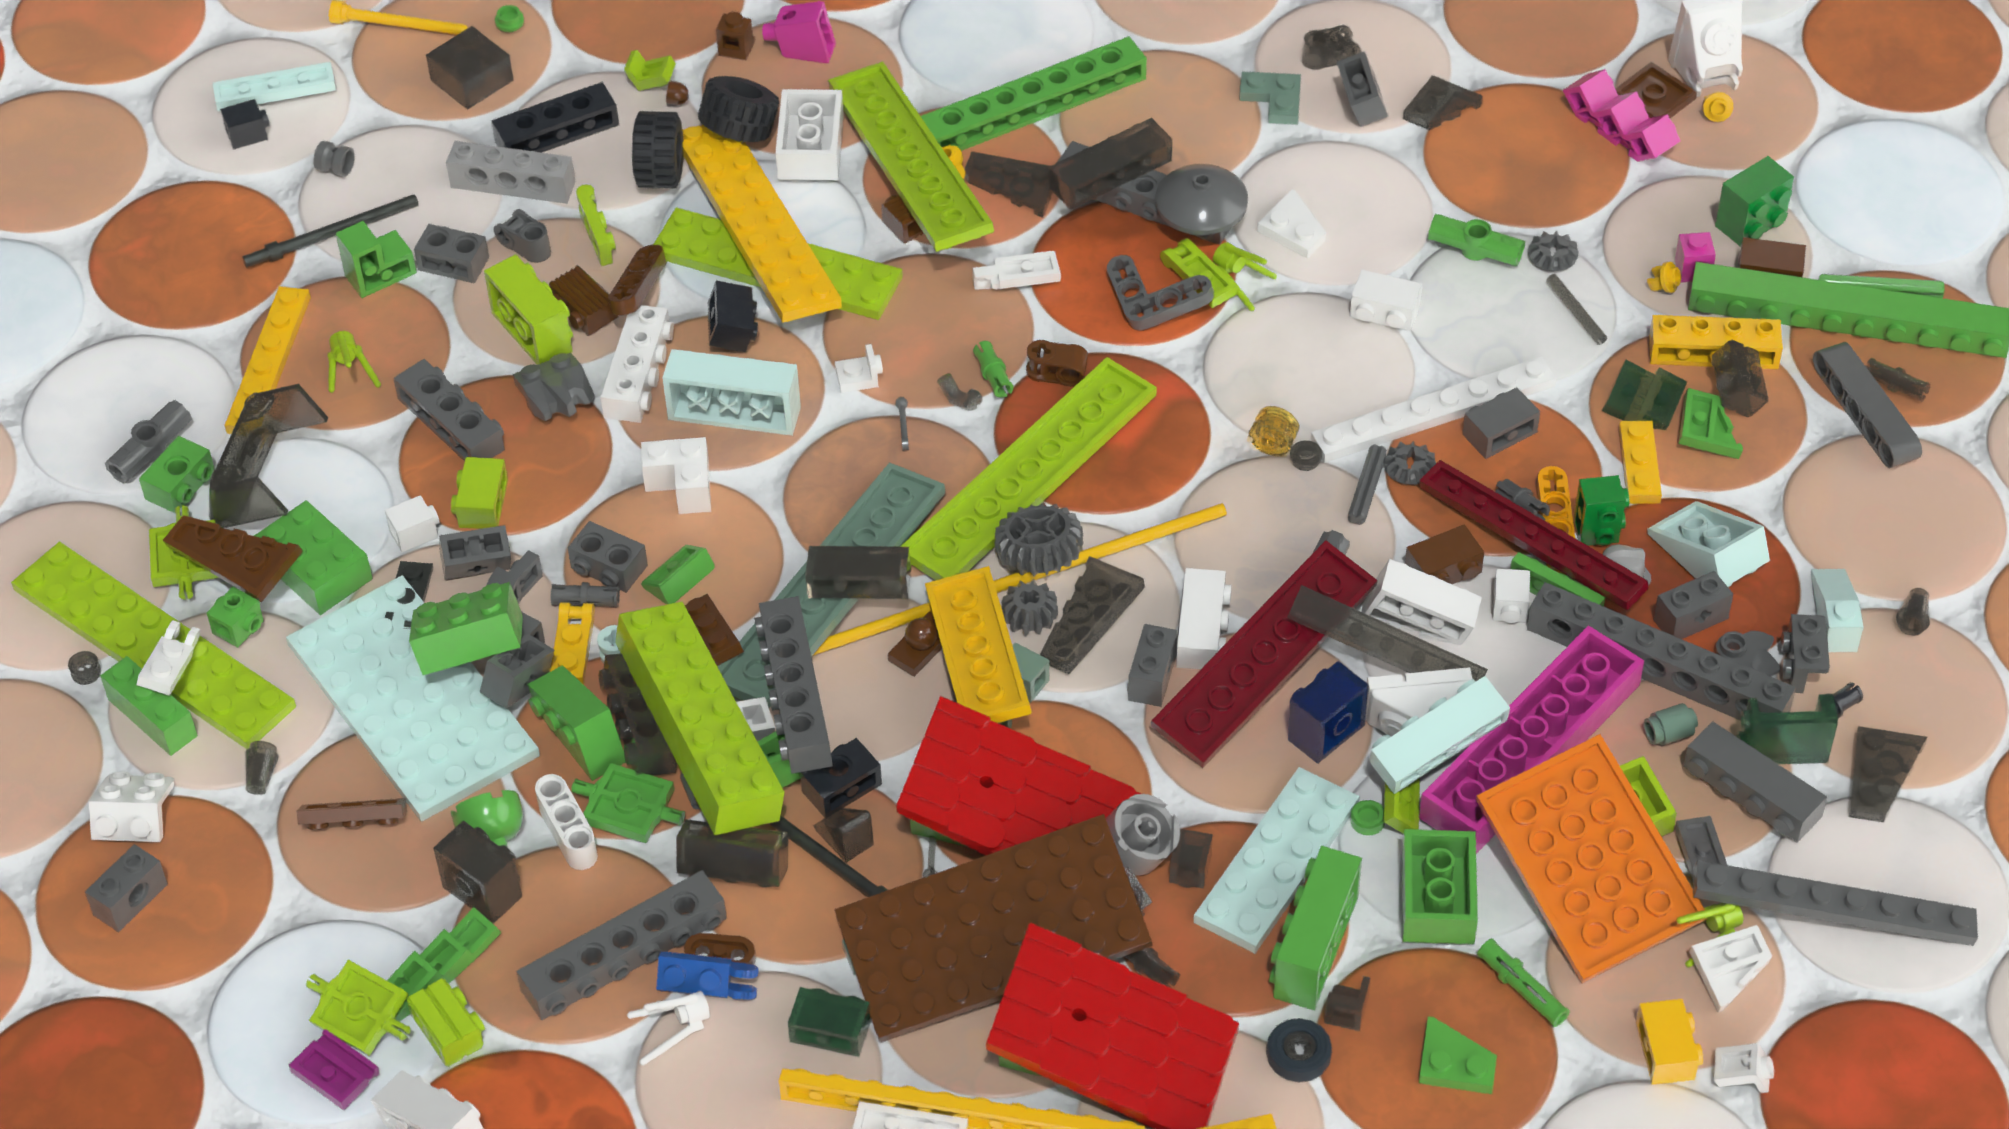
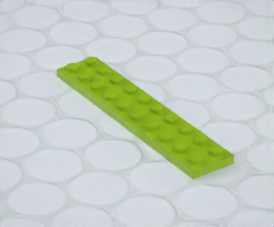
(911, 157)
(1029, 469)
(130, 626)

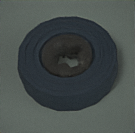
(1282, 1051)

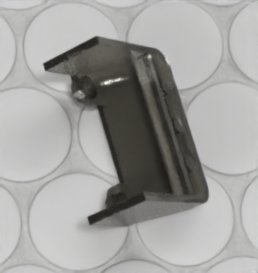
(234, 488)

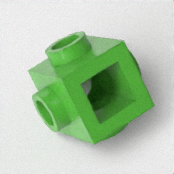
(235, 616)

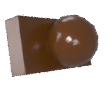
(917, 646)

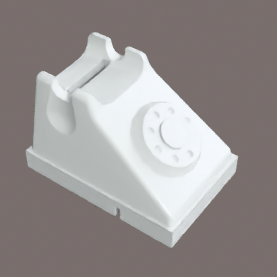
(1708, 43)
(1396, 701)

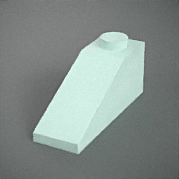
(1841, 607)

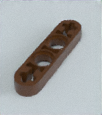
(637, 280)

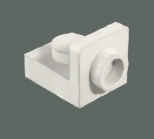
(859, 372)
(1743, 1066)

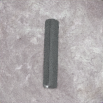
(1367, 484)

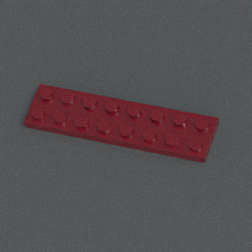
(1257, 659)

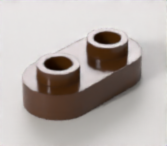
(721, 946)

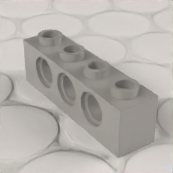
(510, 172)

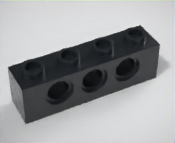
(557, 120)

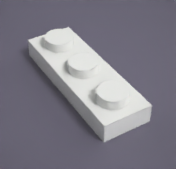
(888, 1117)

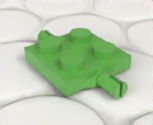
(628, 802)

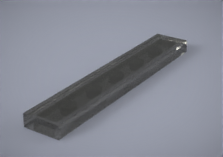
(1374, 636)

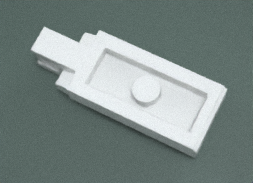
(1018, 271)

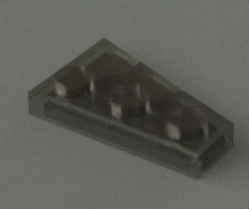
(1017, 179)
(1880, 769)

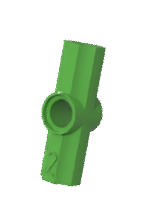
(1476, 239)

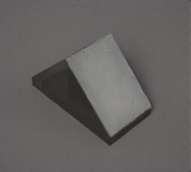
(847, 832)

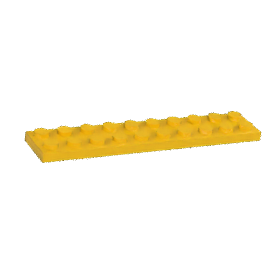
(759, 225)

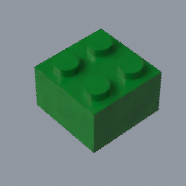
(1754, 200)

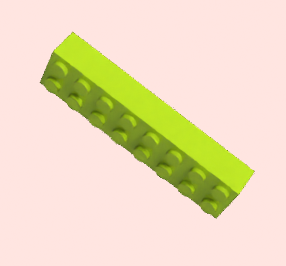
(699, 718)

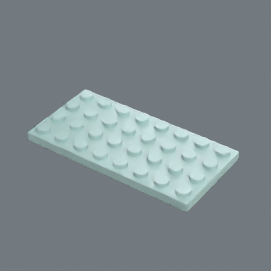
(424, 731)

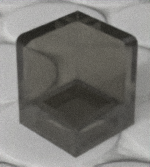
(1347, 1005)

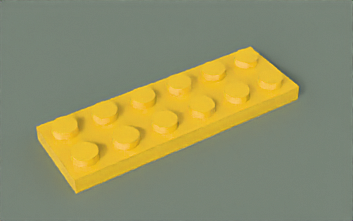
(978, 645)

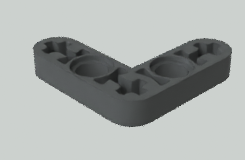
(1145, 302)

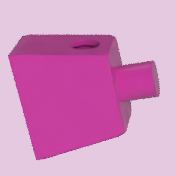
(802, 32)

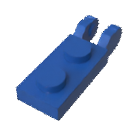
(703, 973)

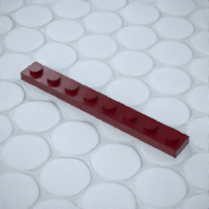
(1534, 535)

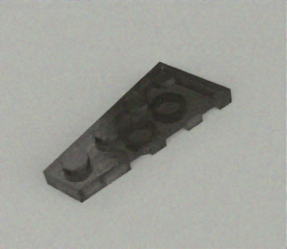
(1094, 607)

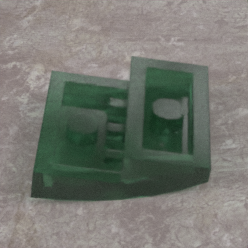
(1644, 395)

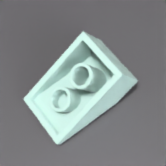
(1711, 541)

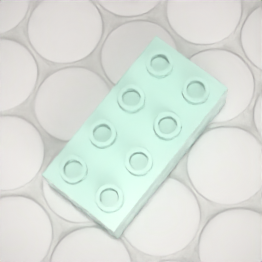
(732, 392)

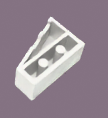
(1422, 604)

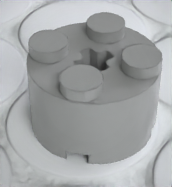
(1143, 832)

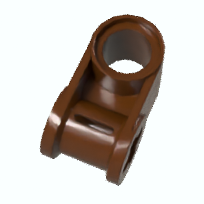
(1060, 362)

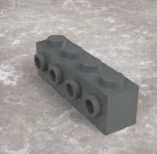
(1755, 781)

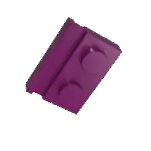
(334, 1069)

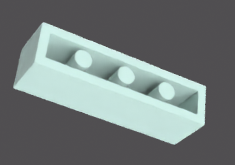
(1439, 733)

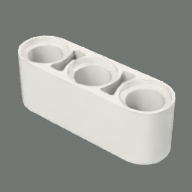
(569, 834)

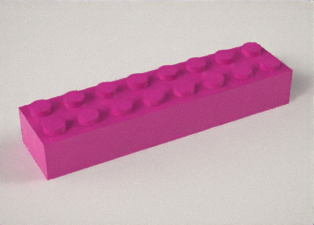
(1543, 721)

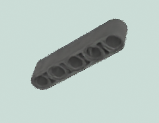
(1867, 405)

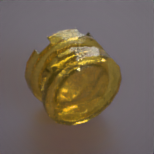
(1274, 431)

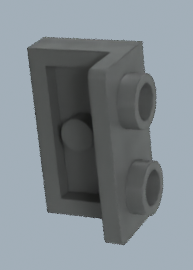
(1805, 648)

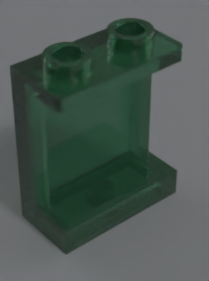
(1791, 735)

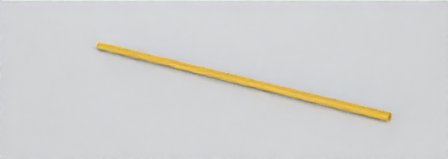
(1002, 584)

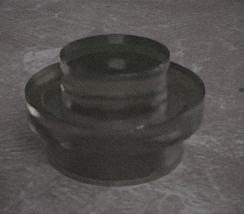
(1306, 455)

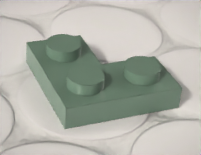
(1278, 89)

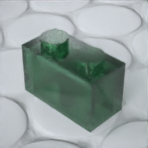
(829, 1021)

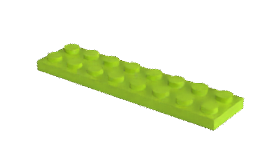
(707, 246)

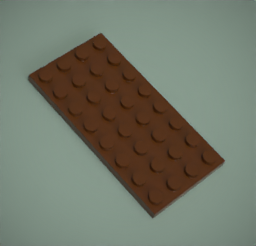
(957, 933)

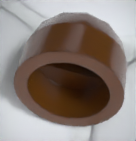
(676, 93)

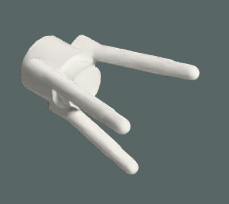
(688, 1009)

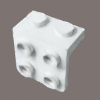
(129, 807)

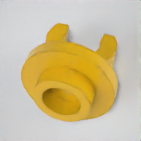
(1717, 106)
(1666, 277)

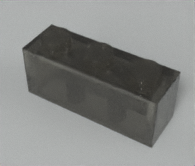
(858, 572)
(734, 856)

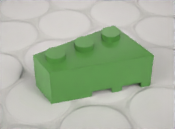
(577, 720)

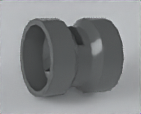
(332, 158)

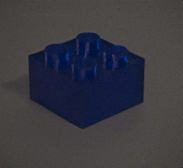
(1327, 711)

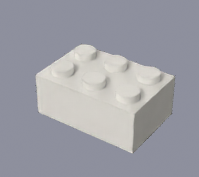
(809, 134)

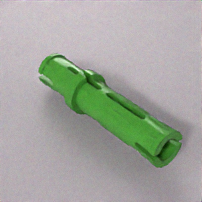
(1494, 955)

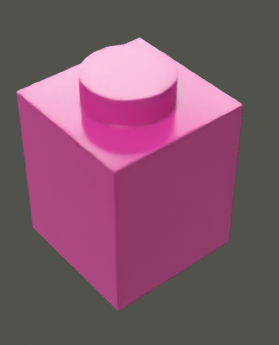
(1693, 249)

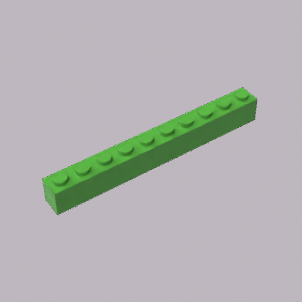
(1851, 309)

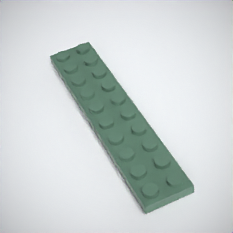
(880, 517)

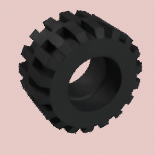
(738, 109)
(657, 149)

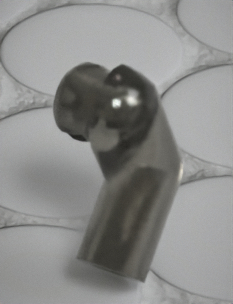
(956, 397)

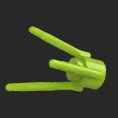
(1233, 259)
(344, 351)
(1720, 918)

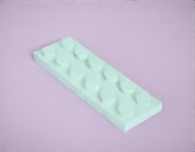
(1274, 860)

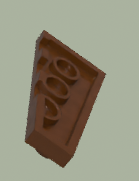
(233, 555)

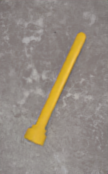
(342, 12)

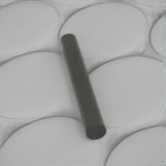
(1576, 309)

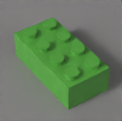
(1316, 927)

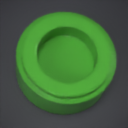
(1367, 817)

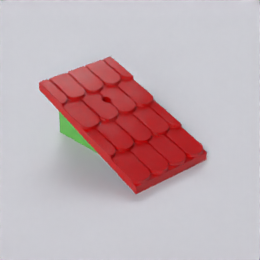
(997, 786)
(1111, 1034)

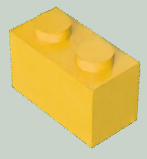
(1668, 1041)

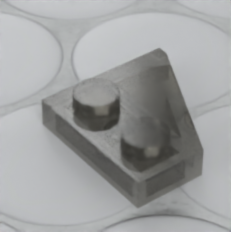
(1439, 102)

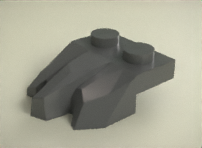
(554, 386)

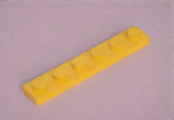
(271, 348)

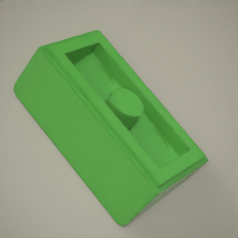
(679, 574)

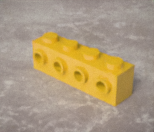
(1696, 338)

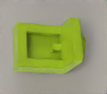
(649, 73)

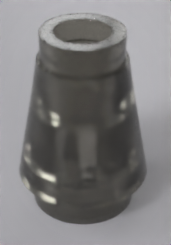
(1914, 613)
(259, 766)

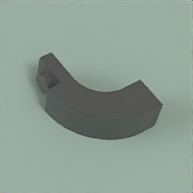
(522, 577)

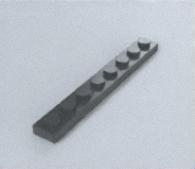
(1835, 903)

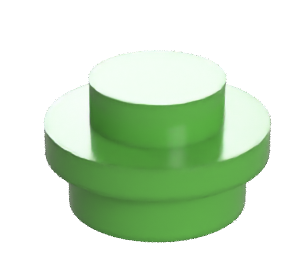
(509, 18)

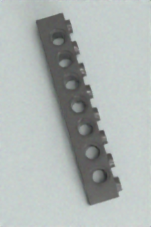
(1667, 659)

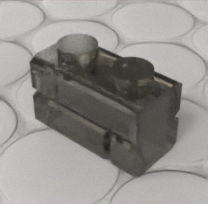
(1739, 378)

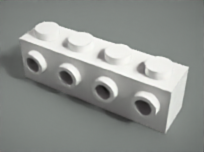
(636, 364)

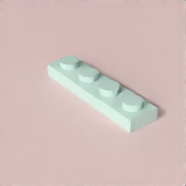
(275, 85)

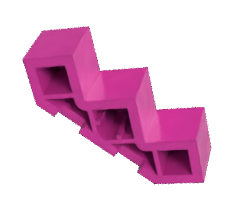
(1620, 117)

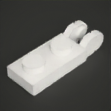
(168, 660)

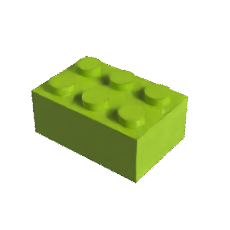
(528, 309)

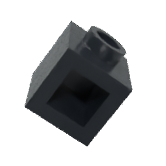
(245, 123)

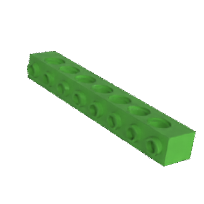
(1038, 95)

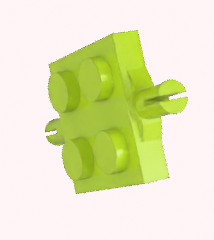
(171, 567)
(358, 1007)

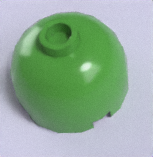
(496, 816)

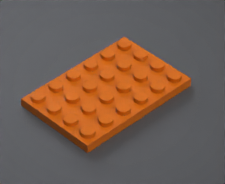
(1590, 857)

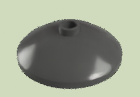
(1201, 199)

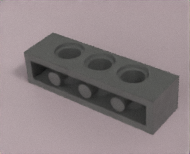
(448, 412)

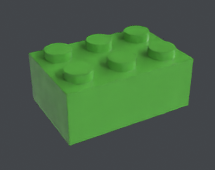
(330, 561)
(466, 628)
(1439, 886)

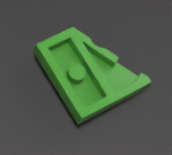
(1707, 425)
(1455, 1060)

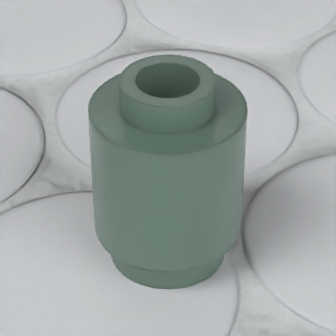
(1670, 724)

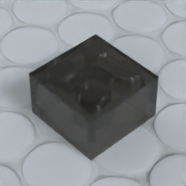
(469, 67)
(478, 871)

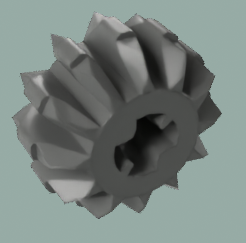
(1029, 607)

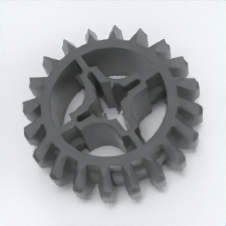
(1039, 539)

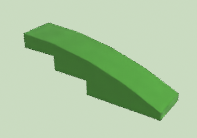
(444, 956)

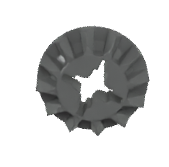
(1563, 258)
(1397, 467)

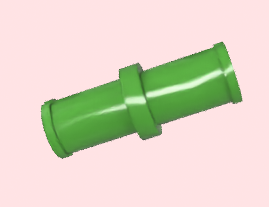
(993, 369)

